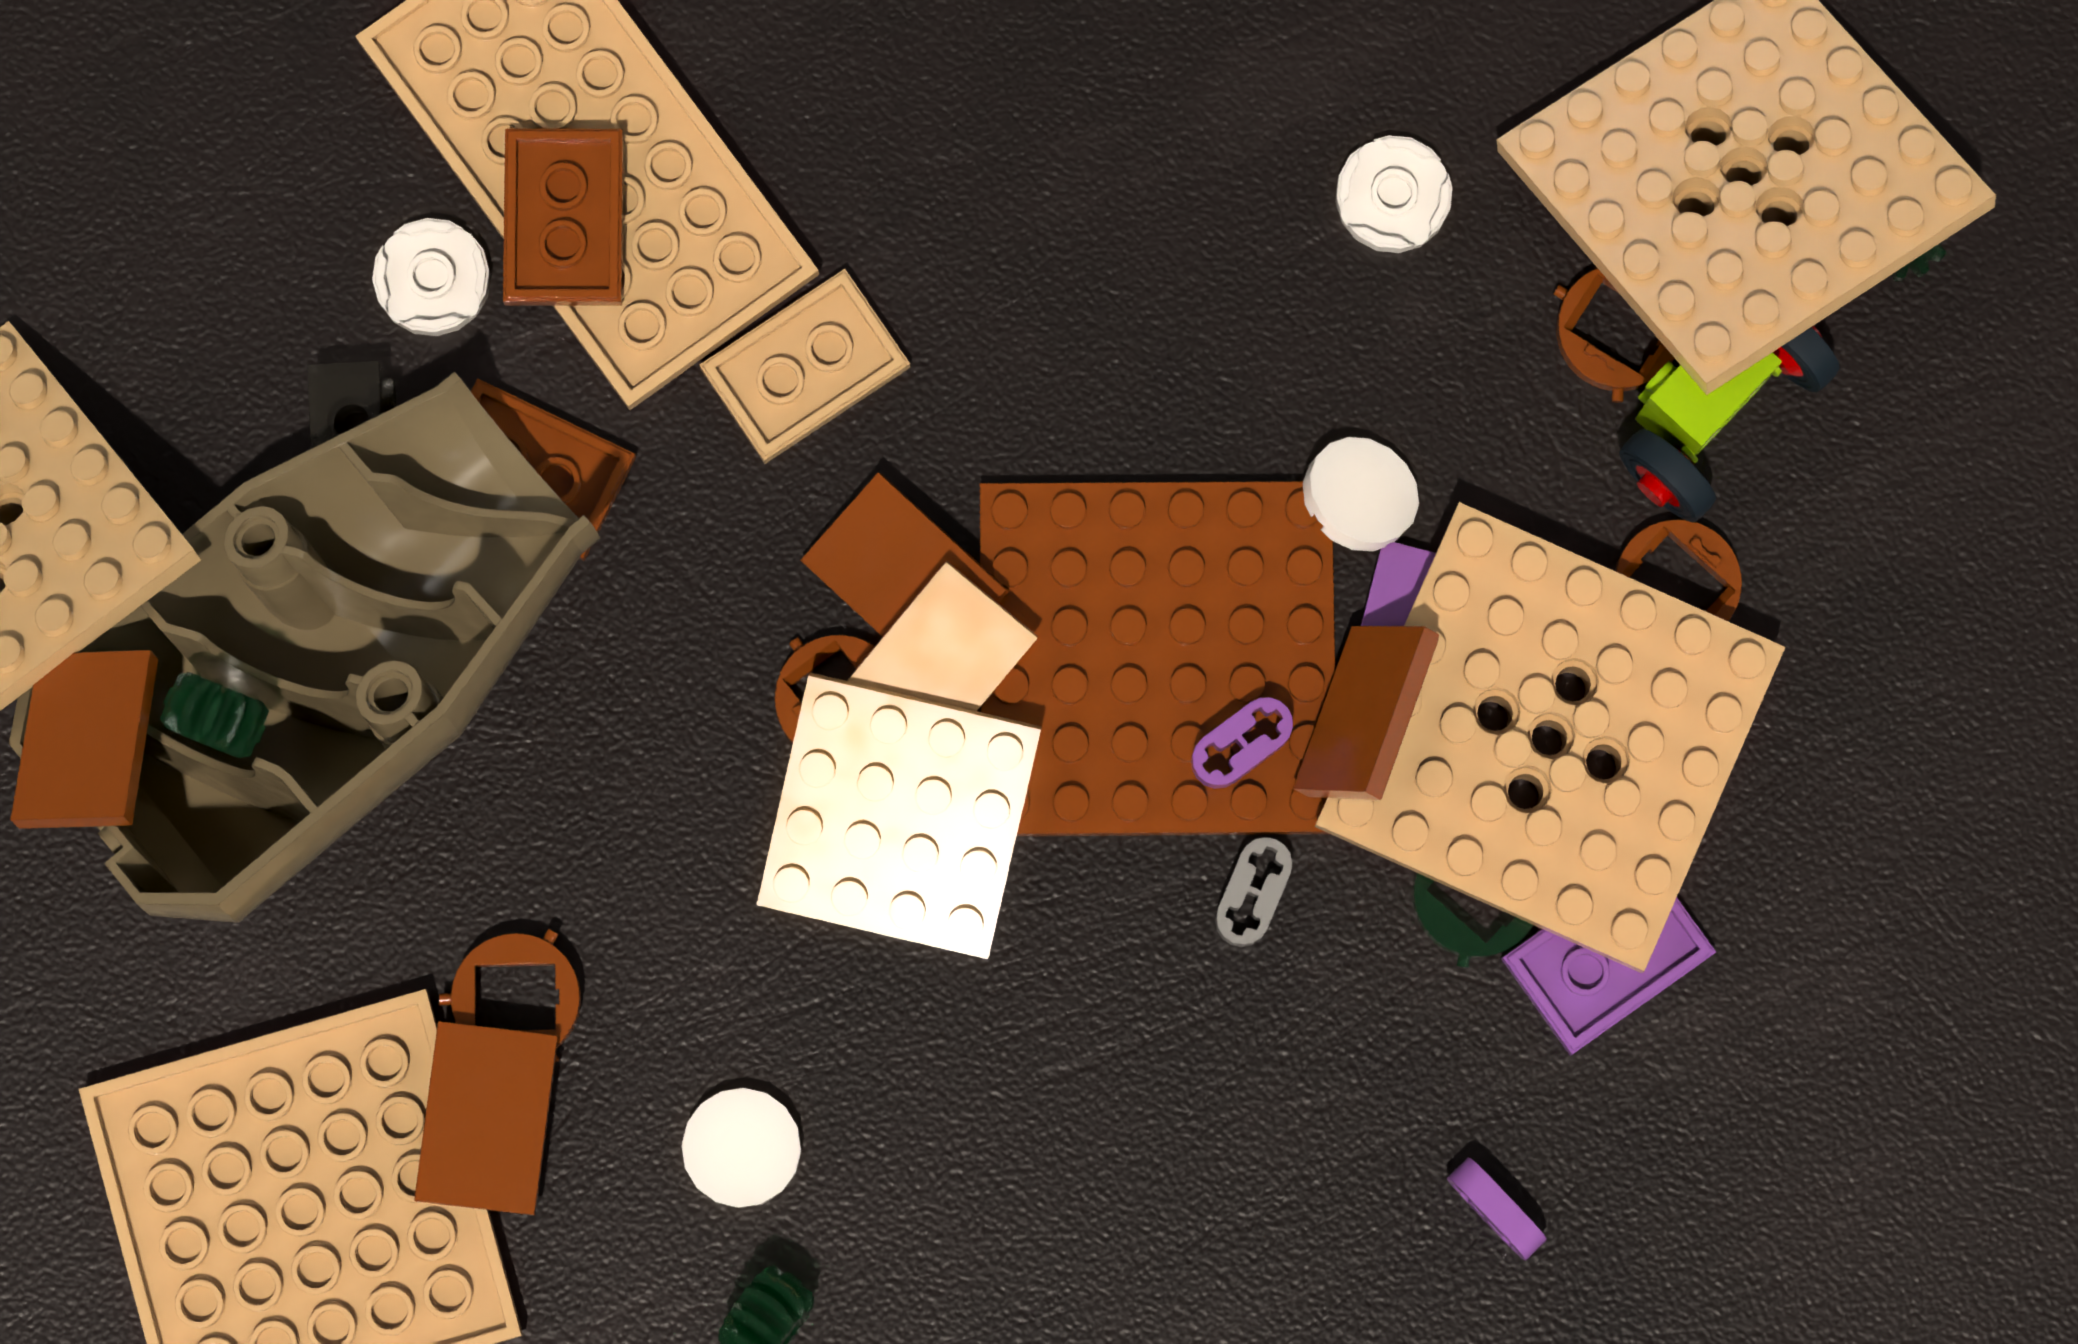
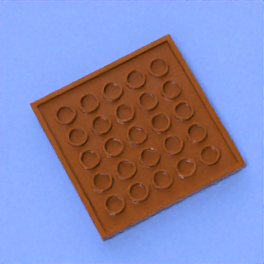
(1153, 630)

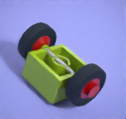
(1684, 420)

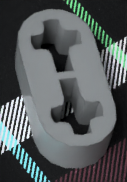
(1267, 897)

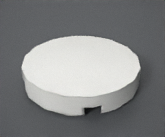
(1393, 194)
(431, 277)
(1361, 493)
(741, 1147)

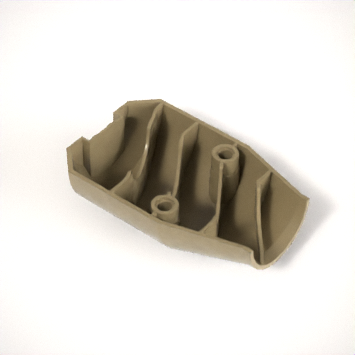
(369, 615)

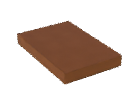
(563, 217)
(569, 459)
(886, 553)
(1366, 712)
(85, 741)
(486, 1118)

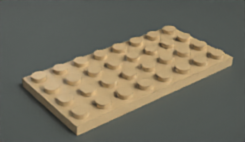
(696, 230)

